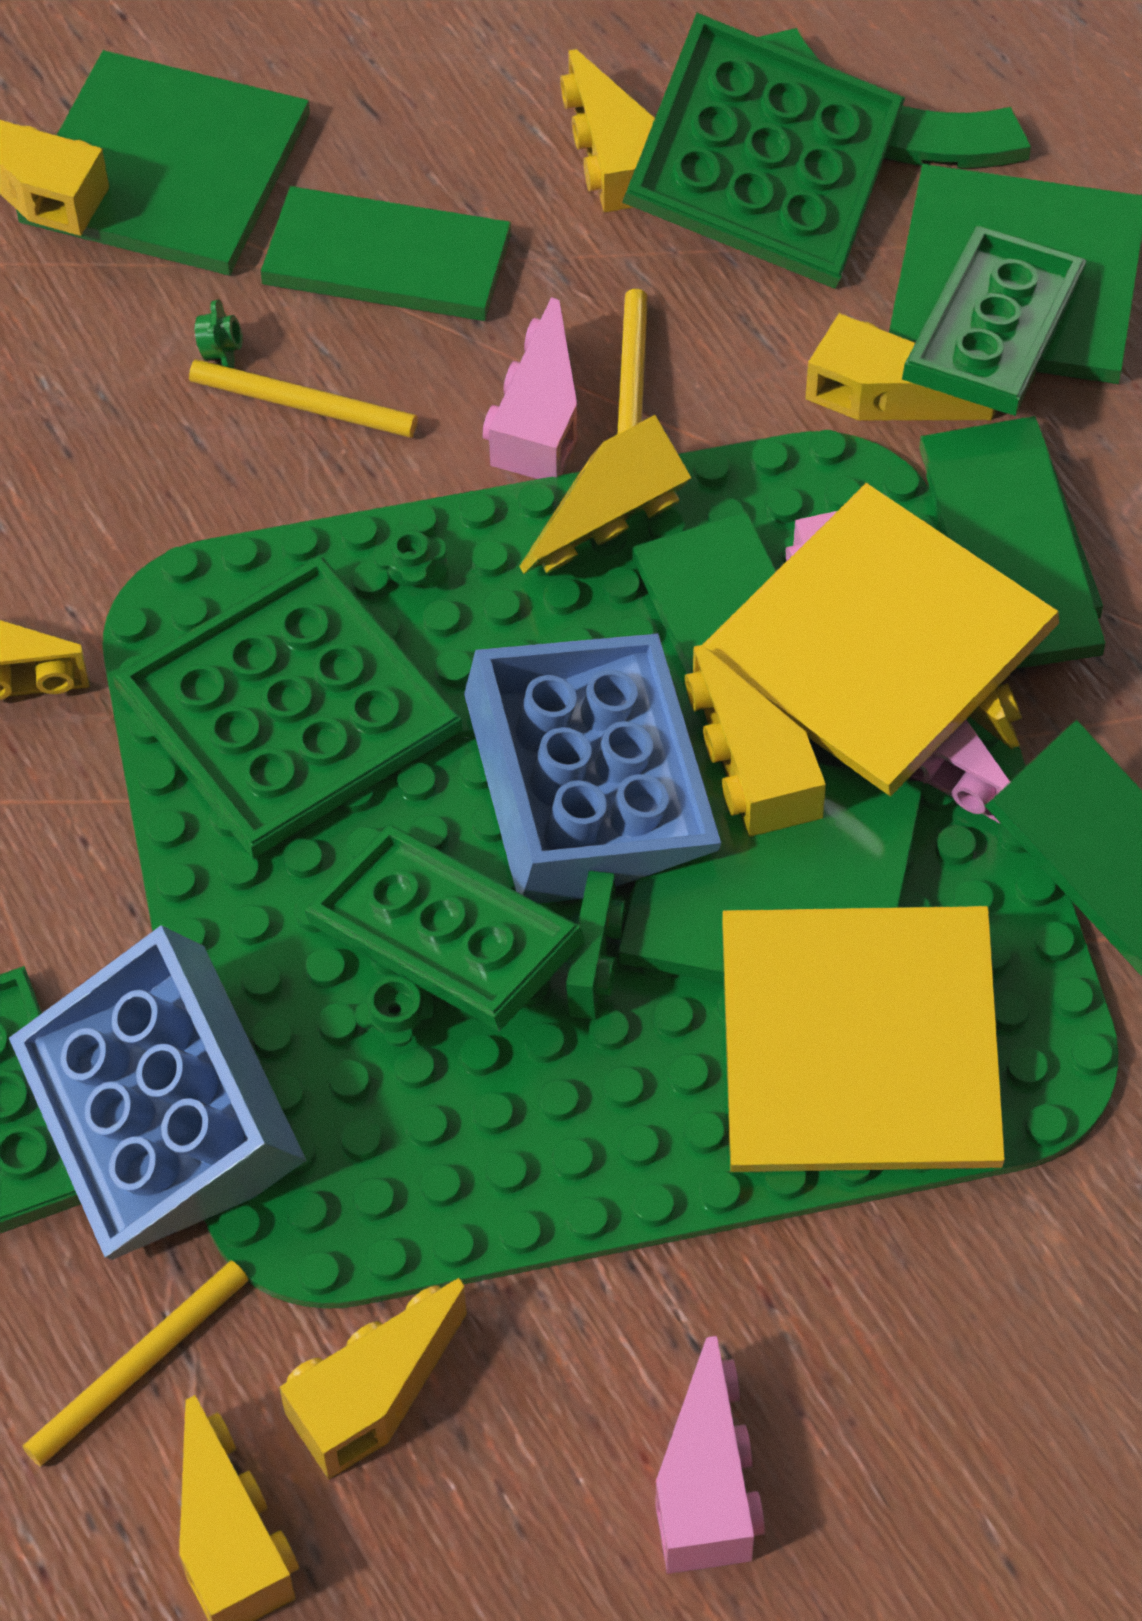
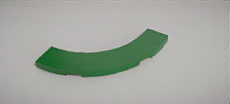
(959, 137)

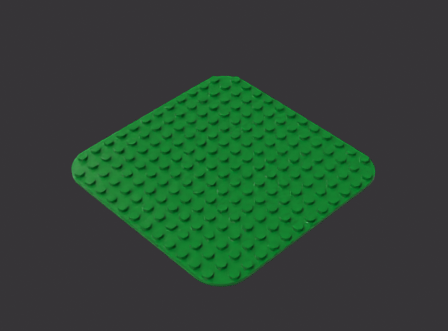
(560, 1129)

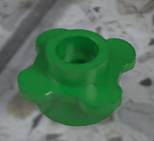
(218, 335)
(413, 568)
(389, 993)

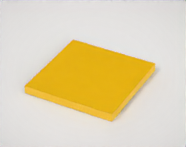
(881, 637)
(861, 1039)

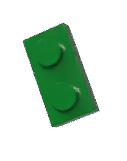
(590, 967)

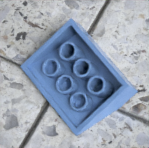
(587, 763)
(155, 1095)

